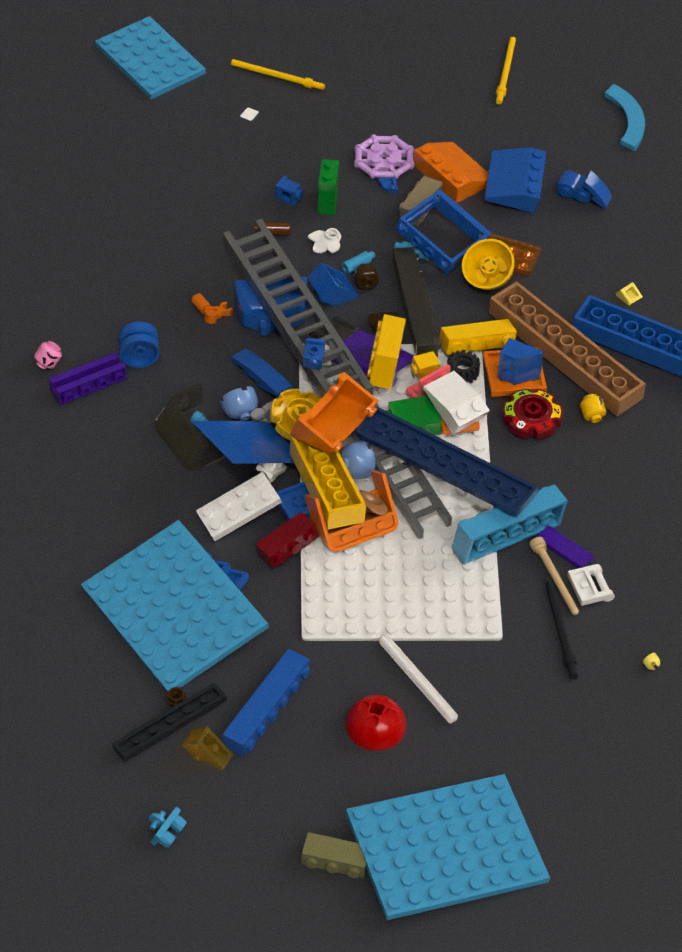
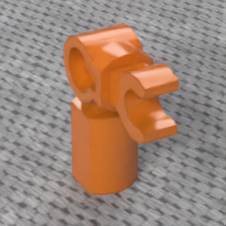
(211, 313)

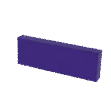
(566, 548)

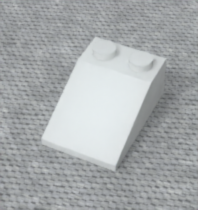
(456, 401)

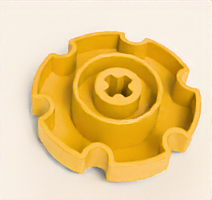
(289, 408)

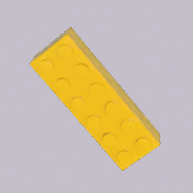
(329, 482)

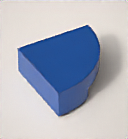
(389, 184)

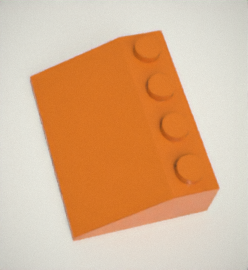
(453, 167)

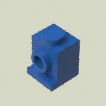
(288, 191)
(314, 353)

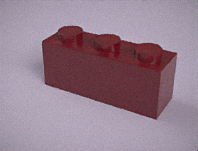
(287, 540)

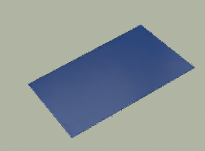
(247, 441)

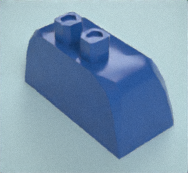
(252, 313)

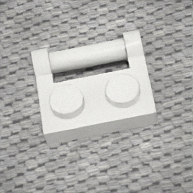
(585, 587)

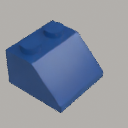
(331, 285)
(519, 362)

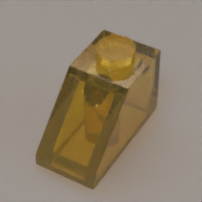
(207, 748)

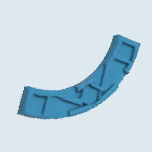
(633, 114)

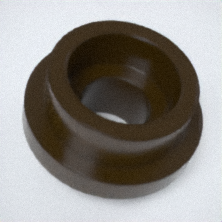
(175, 692)

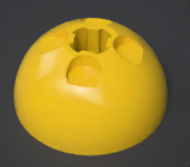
(485, 257)

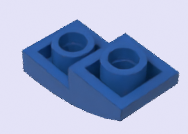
(600, 192)

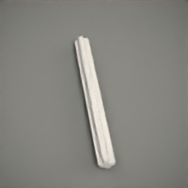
(418, 679)

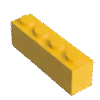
(476, 336)

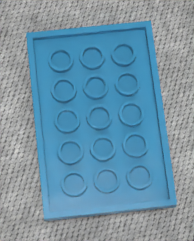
(150, 57)

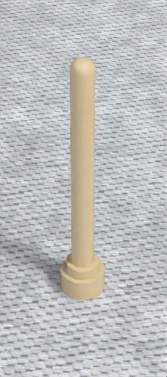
(538, 546)

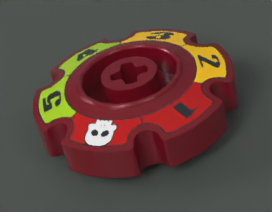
(532, 413)

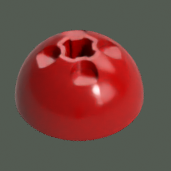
(376, 723)

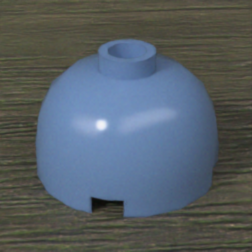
(239, 403)
(358, 459)

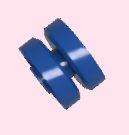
(138, 344)

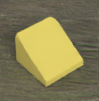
(629, 294)

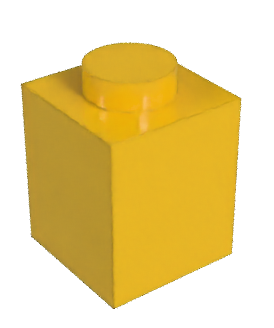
(424, 364)

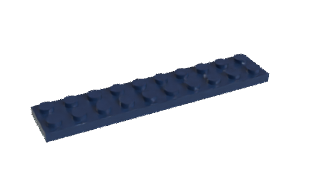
(447, 462)

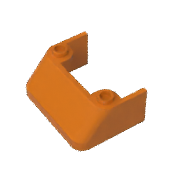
(351, 535)

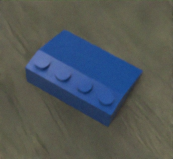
(516, 178)

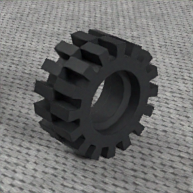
(465, 359)

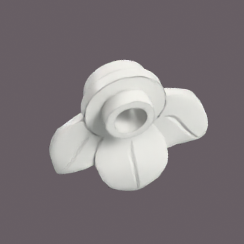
(326, 240)

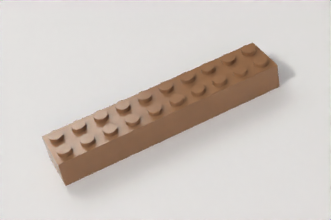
(568, 348)

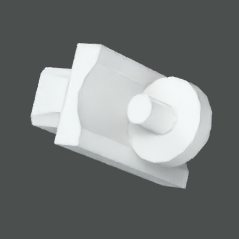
(271, 470)

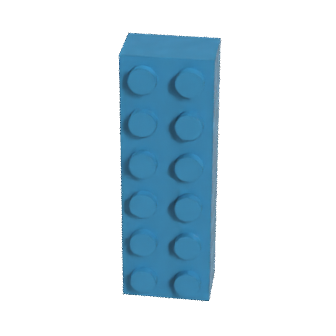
(498, 529)

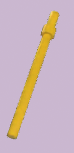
(307, 82)
(501, 89)

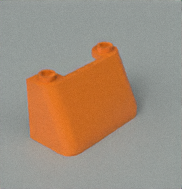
(335, 415)

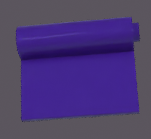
(361, 347)

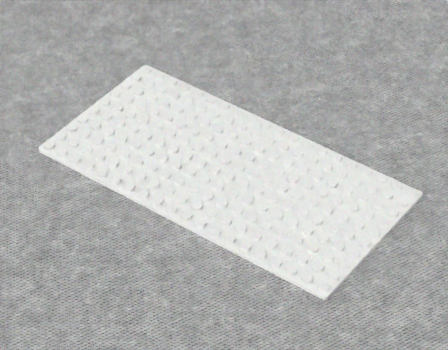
(396, 580)

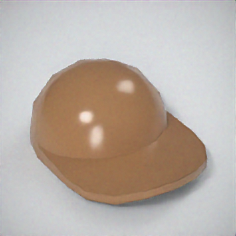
(373, 503)

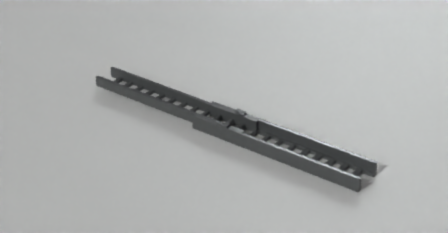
(338, 351)

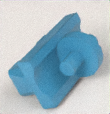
(163, 836)

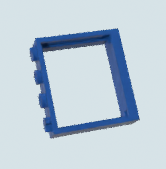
(452, 212)

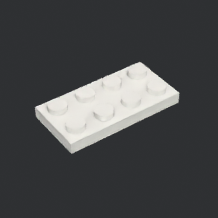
(238, 506)

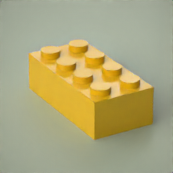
(386, 351)

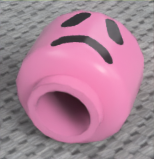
(48, 355)

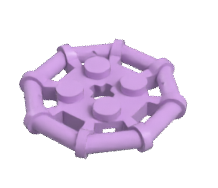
(384, 167)

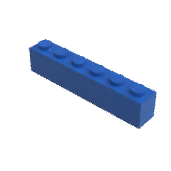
(266, 703)

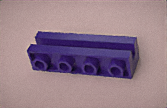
(87, 378)

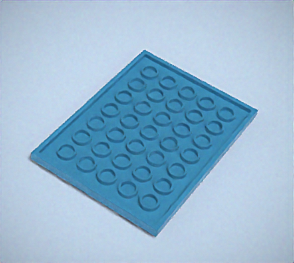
(174, 606)
(446, 846)

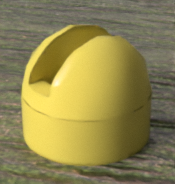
(650, 661)

